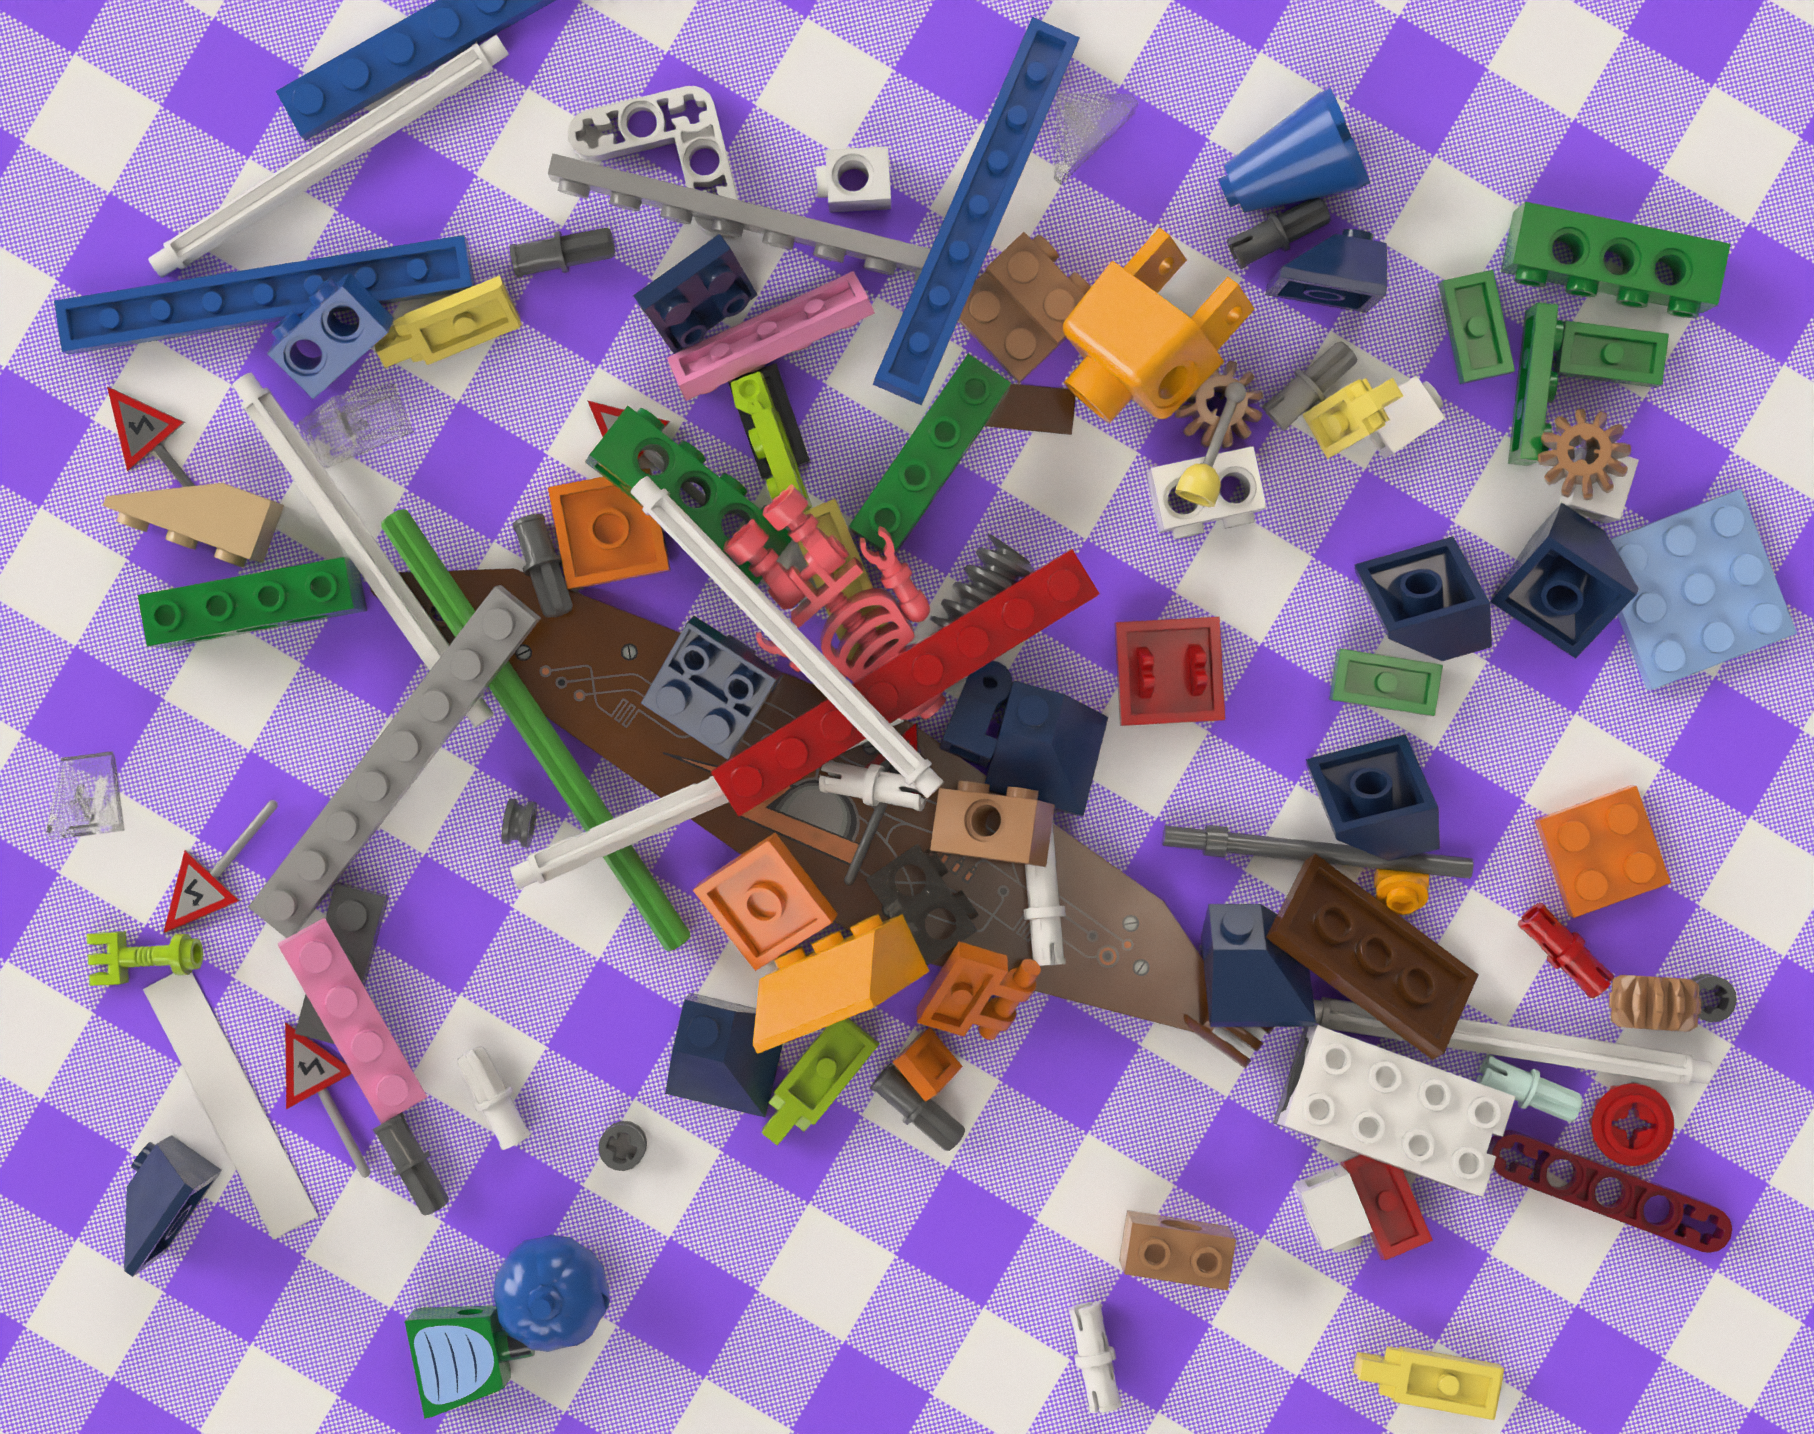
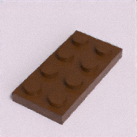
(1373, 956)

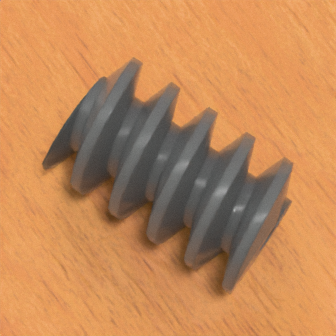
(999, 572)

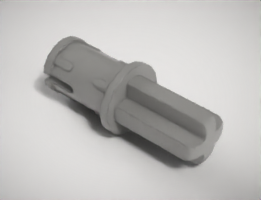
(1309, 385)

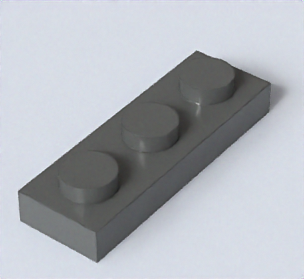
(356, 922)

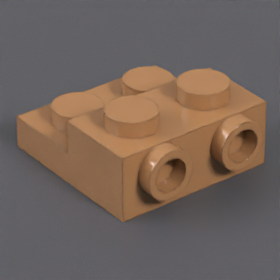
(1022, 305)

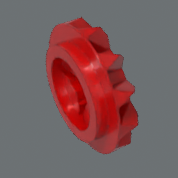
(1646, 1142)

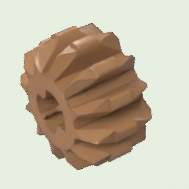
(1208, 420)
(1588, 437)
(1655, 1003)

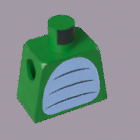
(460, 1355)

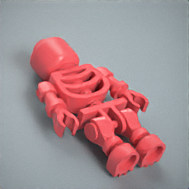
(824, 557)

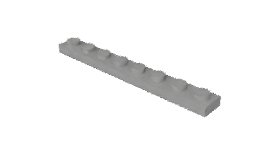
(733, 216)
(394, 761)

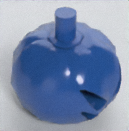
(551, 1293)

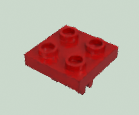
(1169, 671)

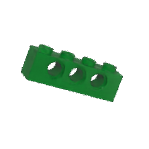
(1695, 261)
(638, 431)
(931, 454)
(251, 603)

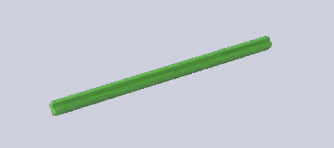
(537, 732)

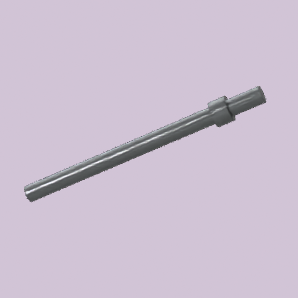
(1217, 842)

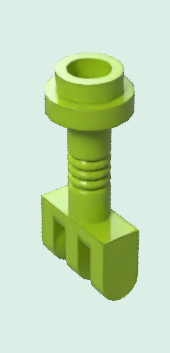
(181, 955)

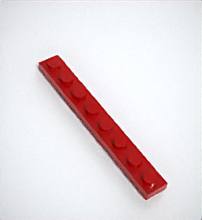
(908, 680)

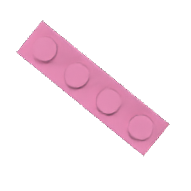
(770, 336)
(352, 1020)

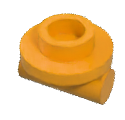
(1401, 890)

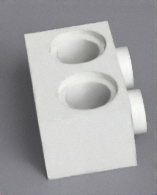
(1234, 463)

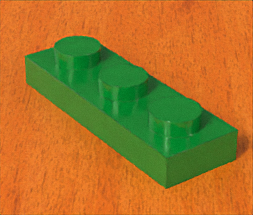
(1535, 383)

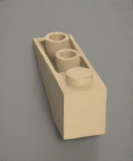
(209, 513)

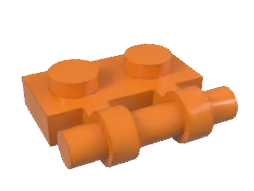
(966, 984)

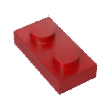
(1388, 1206)

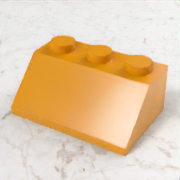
(835, 980)

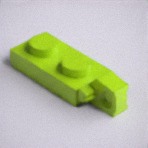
(769, 435)
(818, 1077)

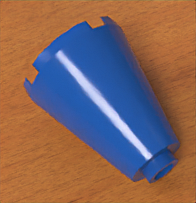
(1297, 159)

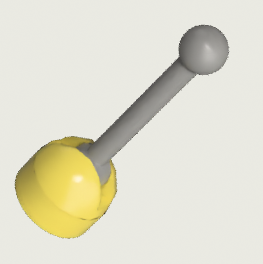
(1200, 481)

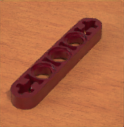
(1633, 1196)

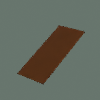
(1035, 410)

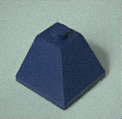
(1337, 273)
(1566, 582)
(1429, 599)
(1047, 747)
(1378, 798)
(1250, 976)
(716, 1057)
(162, 1198)

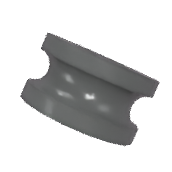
(519, 822)
(1726, 992)
(608, 1152)

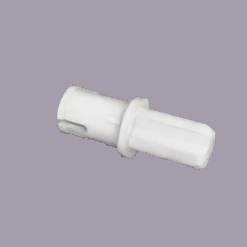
(493, 1097)

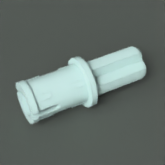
(1530, 1089)

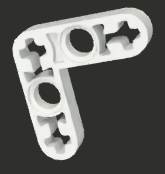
(687, 136)

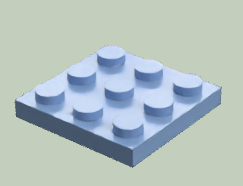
(1700, 591)

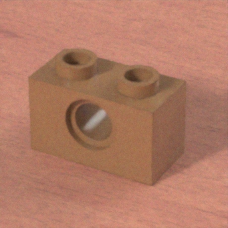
(962, 824)
(1177, 1250)

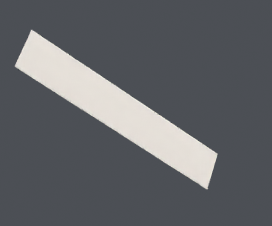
(230, 1103)

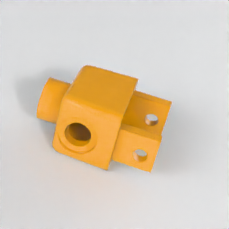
(1143, 344)

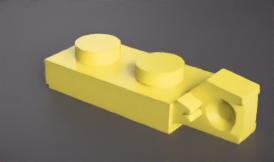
(450, 325)
(1351, 414)
(1434, 1380)

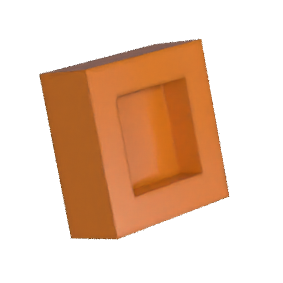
(927, 1064)

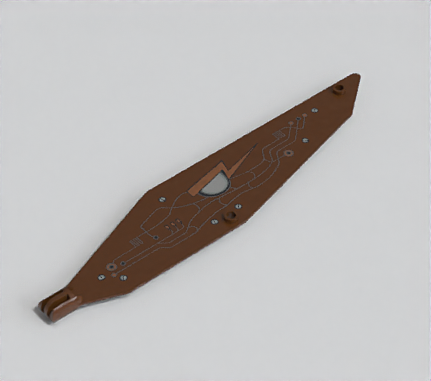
(1116, 934)

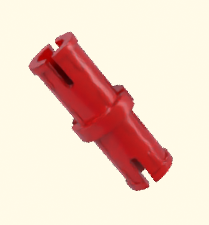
(1566, 950)

